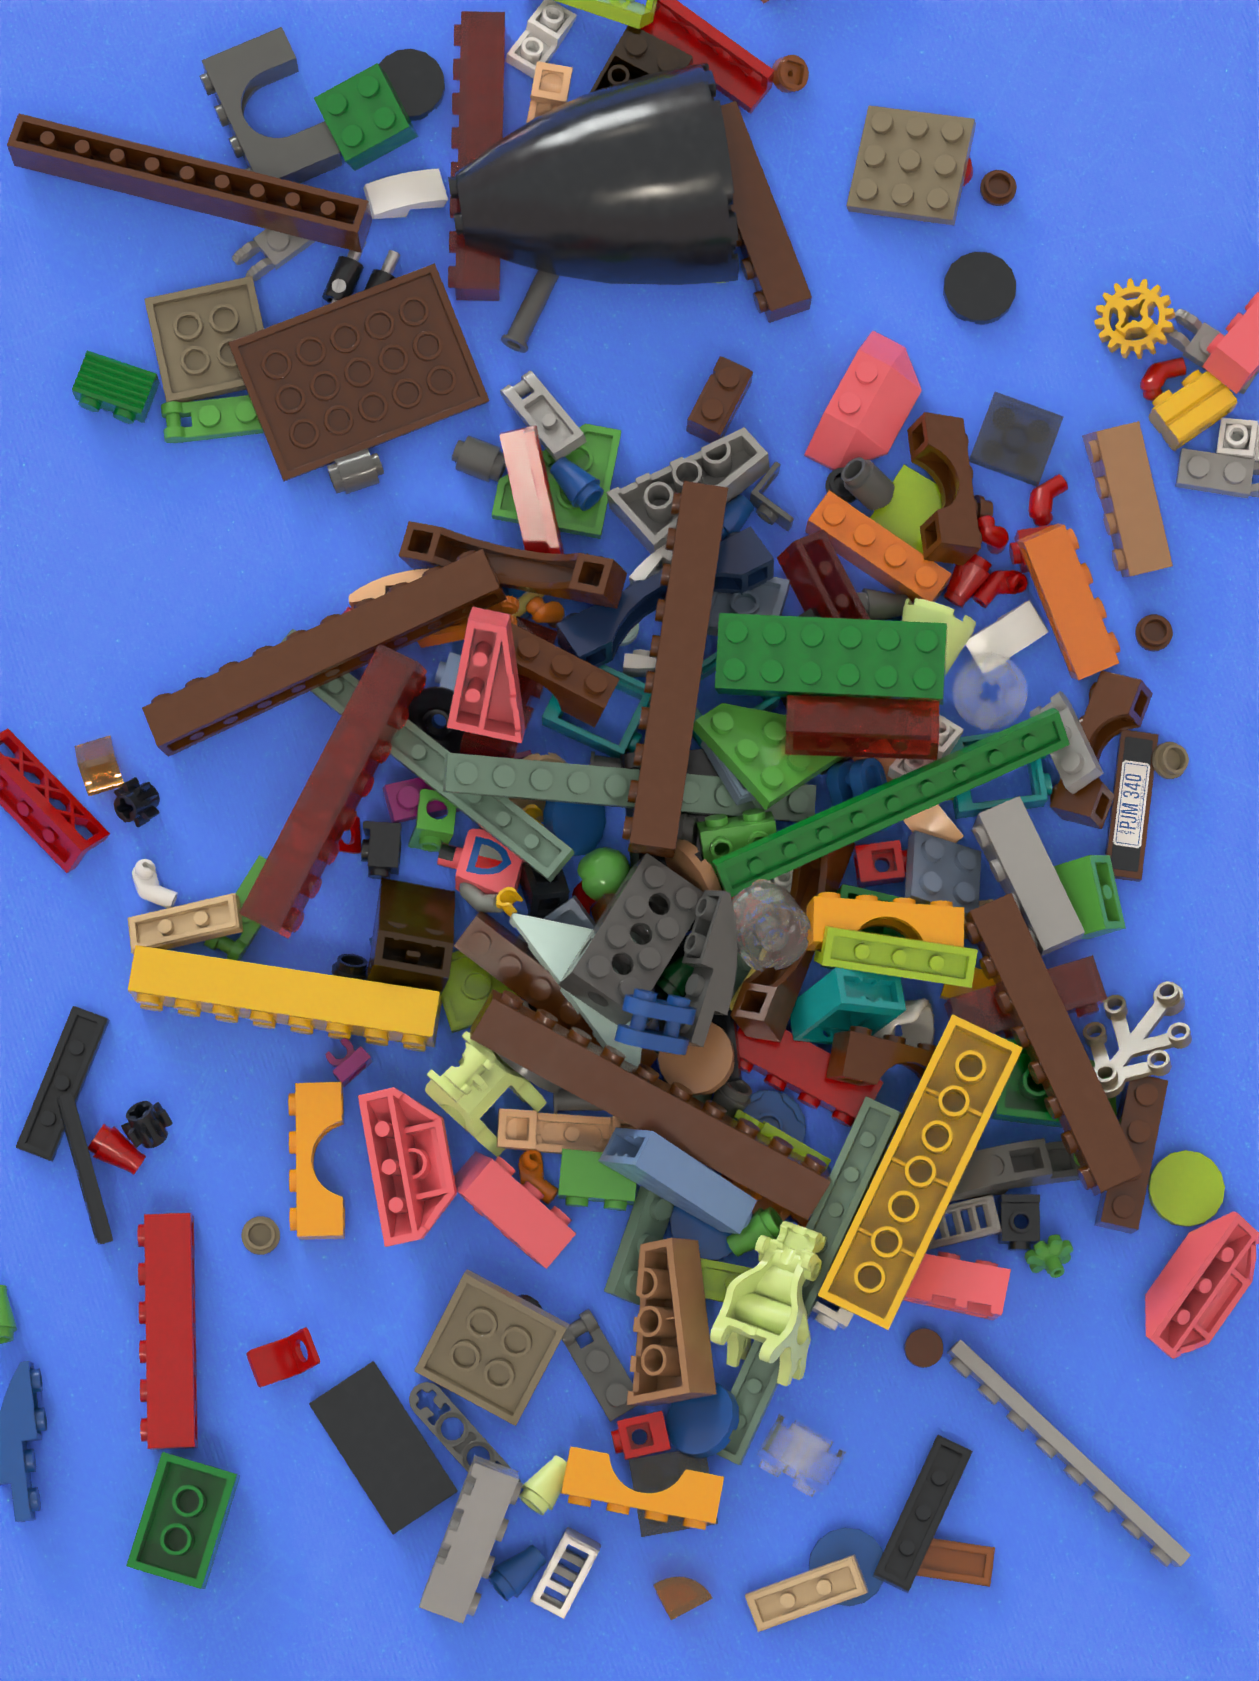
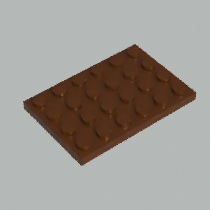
(358, 372)

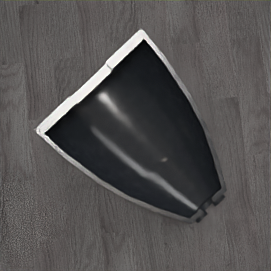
(611, 186)

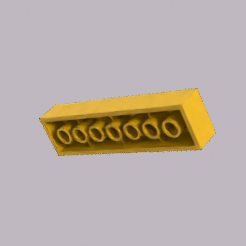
(285, 997)
(920, 1172)

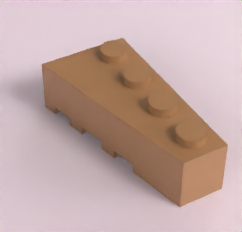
(1128, 499)
(671, 1326)

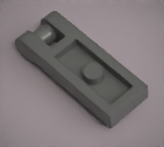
(599, 1366)

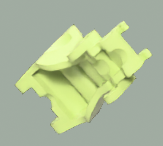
(475, 1086)
(769, 1302)

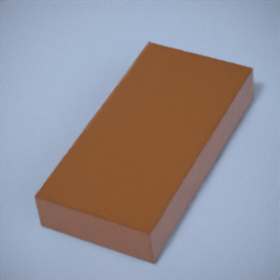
(958, 1562)

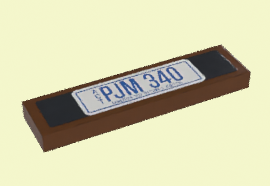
(1131, 804)

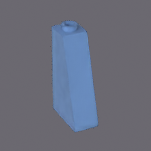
(678, 1178)

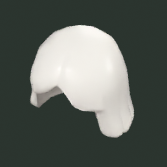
(915, 1022)

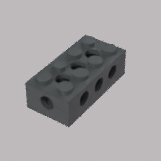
(627, 917)

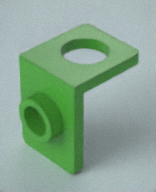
(432, 832)

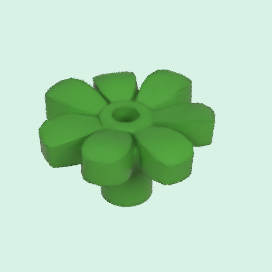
(1049, 1256)

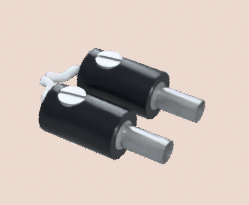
(348, 271)

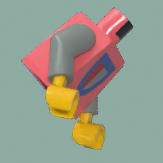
(486, 869)

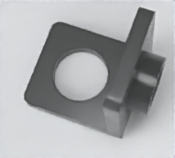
(765, 508)

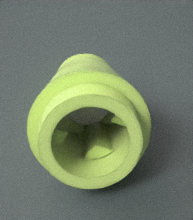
(544, 1486)

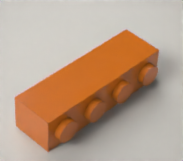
(877, 550)
(1068, 600)

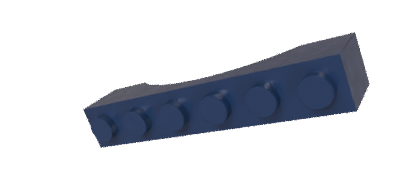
(599, 630)

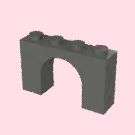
(233, 80)

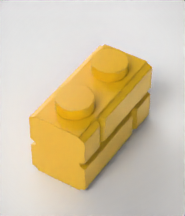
(1191, 408)

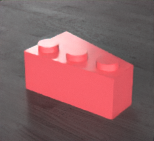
(1236, 355)
(487, 680)
(514, 1208)
(960, 1285)

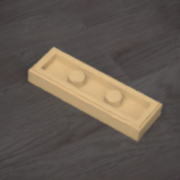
(187, 923)
(806, 1593)

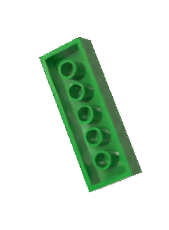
(830, 657)

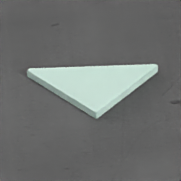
(555, 949)

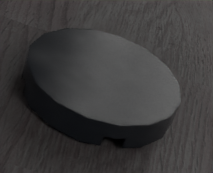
(416, 81)
(979, 288)

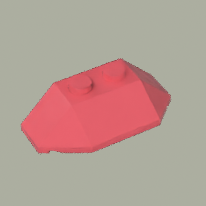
(867, 405)
(407, 1164)
(1201, 1285)

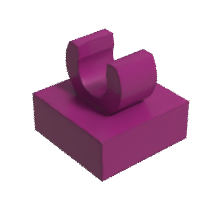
(351, 1064)

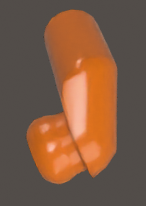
(544, 612)
(531, 1170)

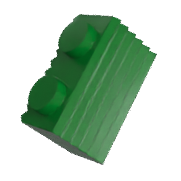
(115, 388)

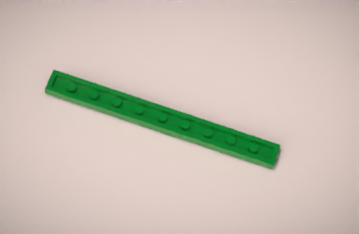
(892, 802)

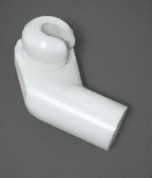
(148, 885)

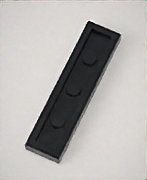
(64, 1075)
(84, 1168)
(922, 1514)

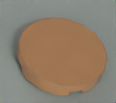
(691, 868)
(701, 1068)

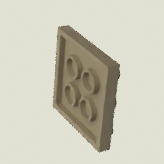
(911, 165)
(193, 337)
(491, 1347)

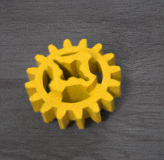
(1124, 308)

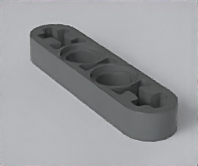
(470, 1437)

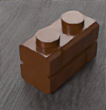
(719, 400)

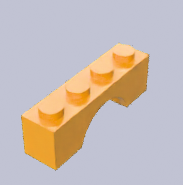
(930, 923)
(317, 1112)
(691, 1497)

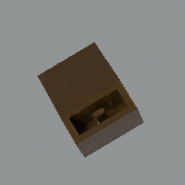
(638, 56)
(412, 936)

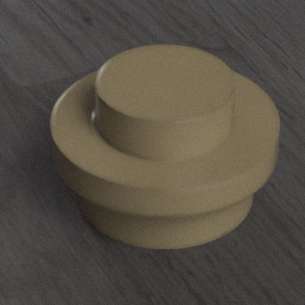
(1170, 760)
(260, 1235)

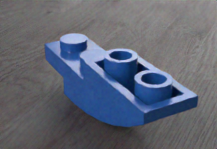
(21, 1423)

